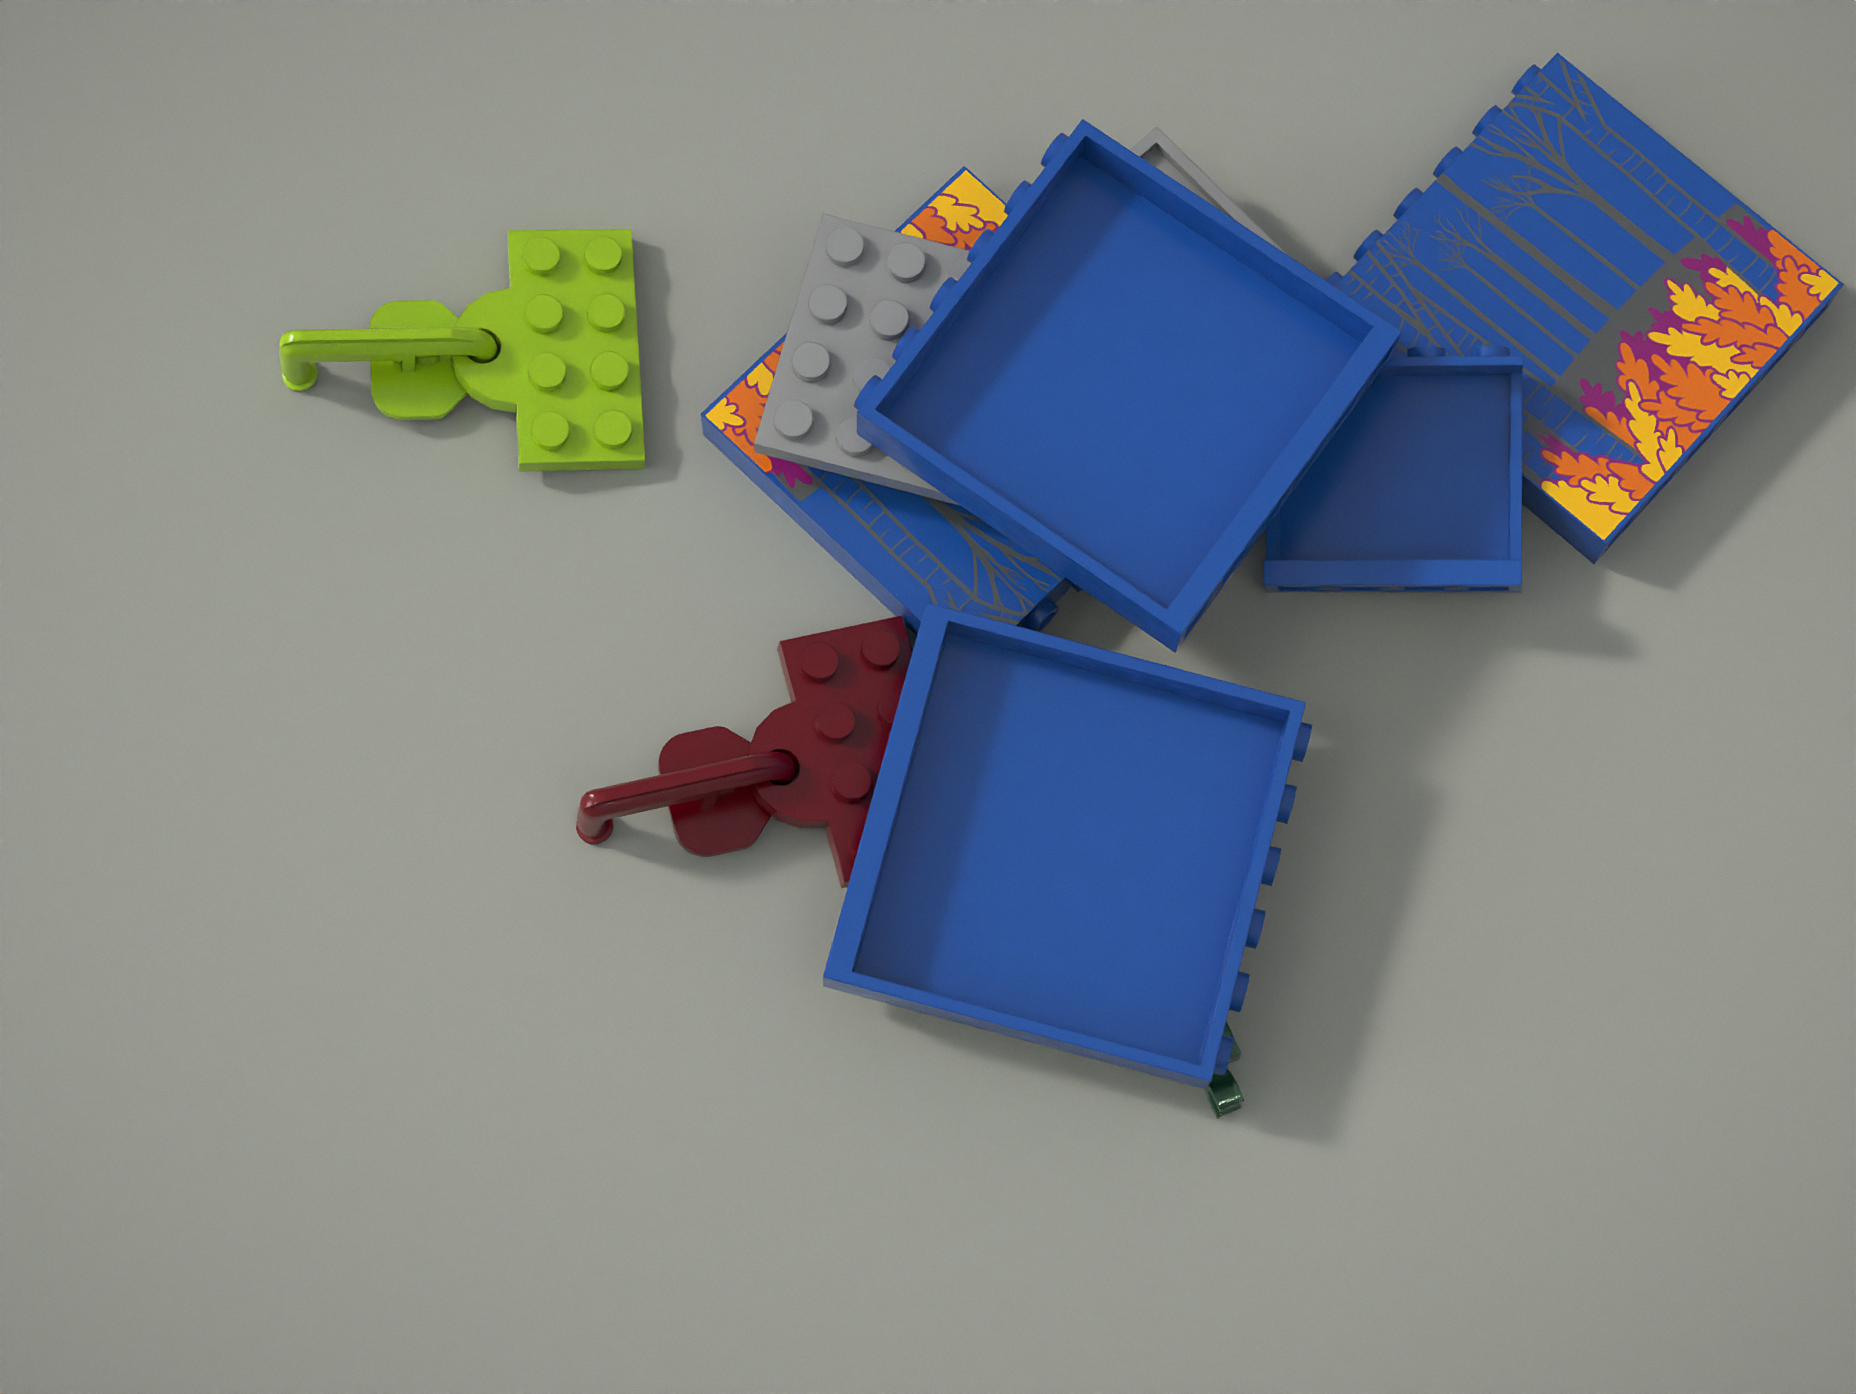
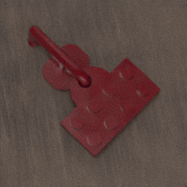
(832, 733)

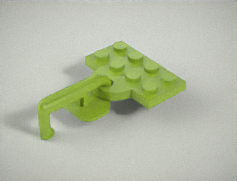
(561, 364)

